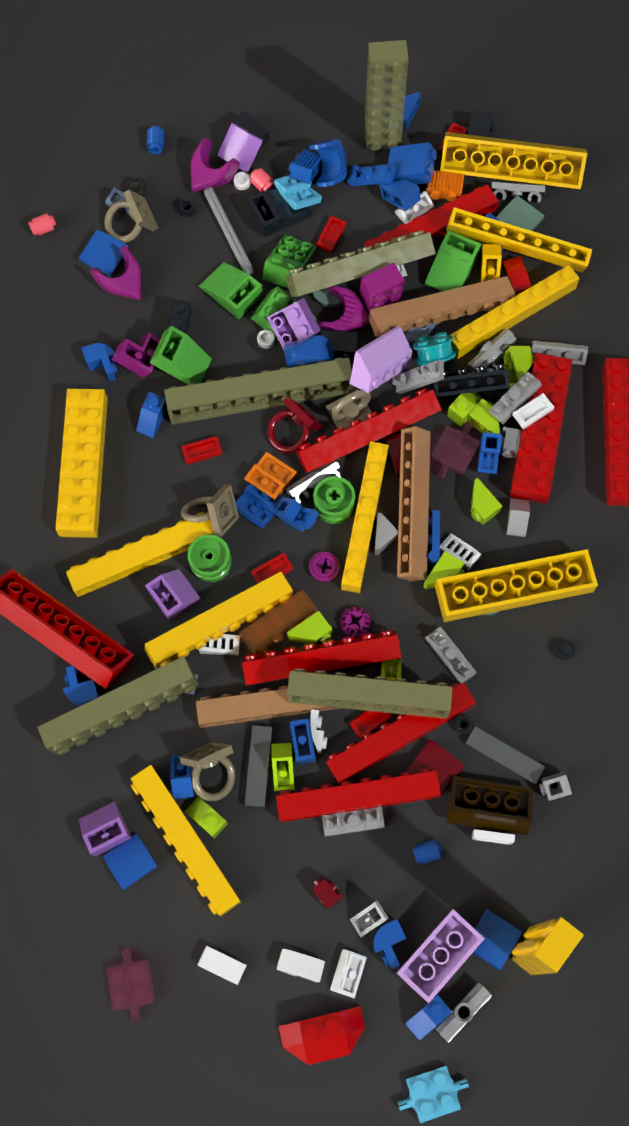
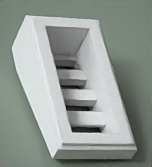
(463, 546)
(227, 637)

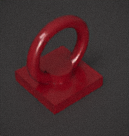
(301, 417)

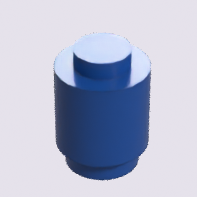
(155, 140)
(427, 851)

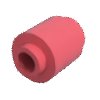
(262, 180)
(42, 224)

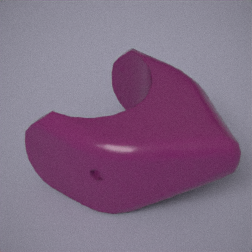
(202, 173)
(126, 285)
(354, 314)

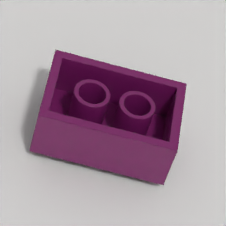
(381, 287)

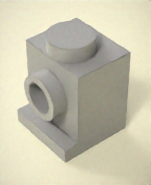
(510, 442)
(562, 789)

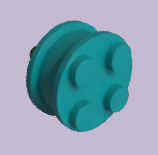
(434, 348)

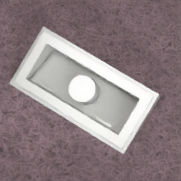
(417, 210)
(348, 973)

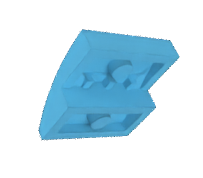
(297, 193)

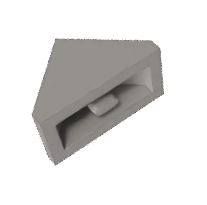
(518, 517)
(385, 534)
(369, 919)

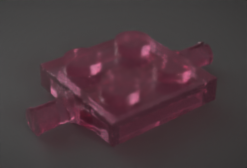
(455, 450)
(130, 985)

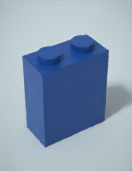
(413, 162)

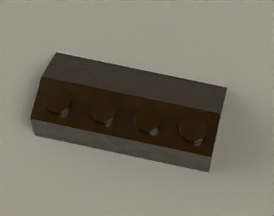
(490, 805)

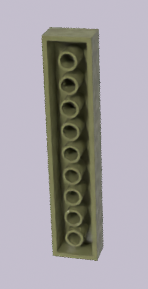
(258, 390)

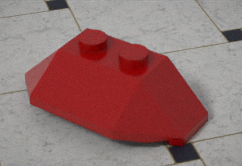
(323, 1036)

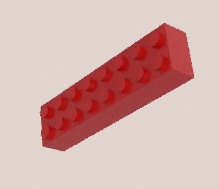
(616, 430)
(540, 440)
(62, 630)

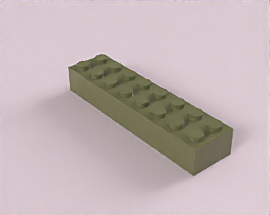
(385, 94)
(356, 265)
(369, 694)
(118, 706)

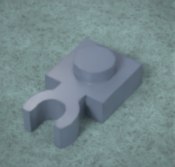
(115, 196)

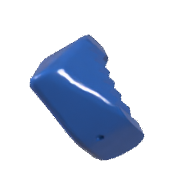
(333, 161)
(308, 351)

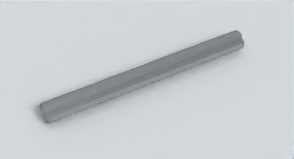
(228, 231)

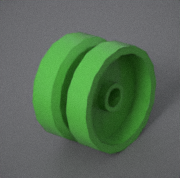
(334, 499)
(199, 558)

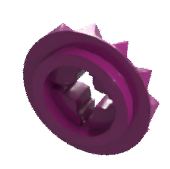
(318, 560)
(354, 630)

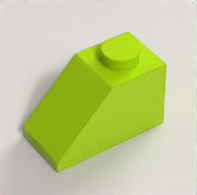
(518, 361)
(462, 407)
(482, 419)
(483, 504)
(445, 567)
(312, 630)
(282, 766)
(206, 817)

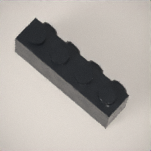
(473, 381)

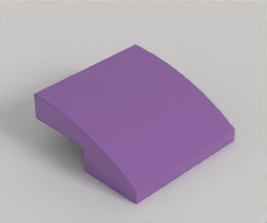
(241, 146)

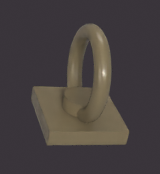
(139, 213)
(349, 408)
(221, 510)
(207, 757)

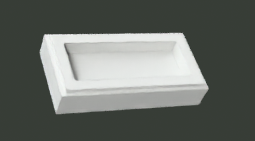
(533, 411)
(494, 837)

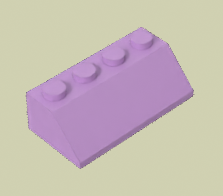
(381, 360)
(440, 956)

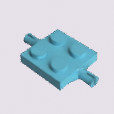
(433, 1094)

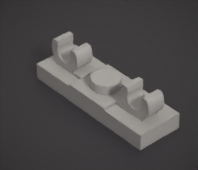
(518, 189)
(575, 352)
(419, 377)
(515, 397)
(312, 480)
(450, 655)
(353, 821)

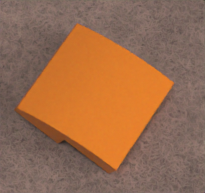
(270, 476)

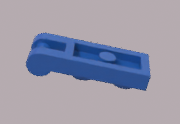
(371, 175)
(434, 538)

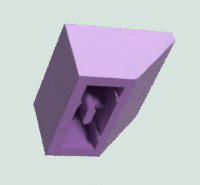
(294, 323)
(172, 593)
(104, 829)

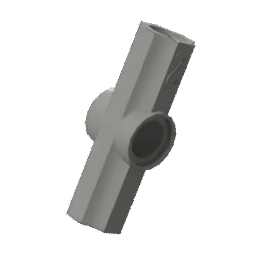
(493, 350)
(473, 1001)

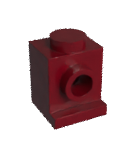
(326, 892)

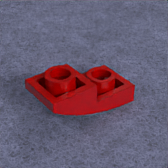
(517, 274)

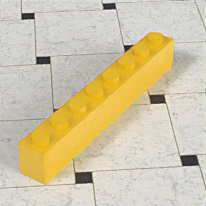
(519, 240)
(514, 311)
(364, 517)
(136, 556)
(218, 620)
(186, 841)

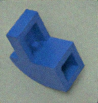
(98, 356)
(489, 452)
(295, 515)
(79, 692)
(386, 937)

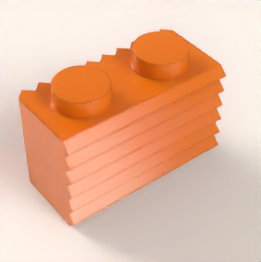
(445, 185)

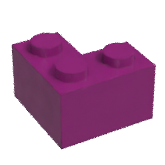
(137, 357)

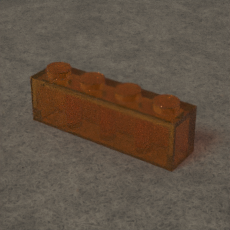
(277, 622)

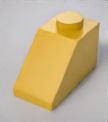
(490, 262)

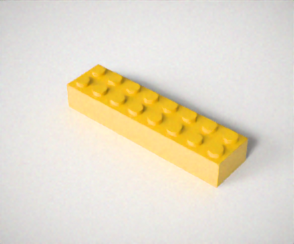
(513, 160)
(82, 463)
(515, 585)
(546, 946)

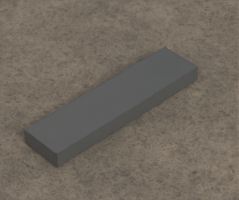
(505, 755)
(258, 766)

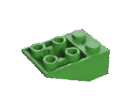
(287, 255)
(453, 262)
(233, 289)
(272, 303)
(180, 357)

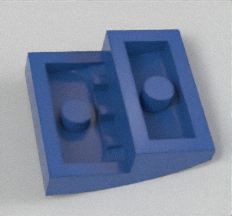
(102, 252)
(257, 506)
(130, 861)
(498, 941)

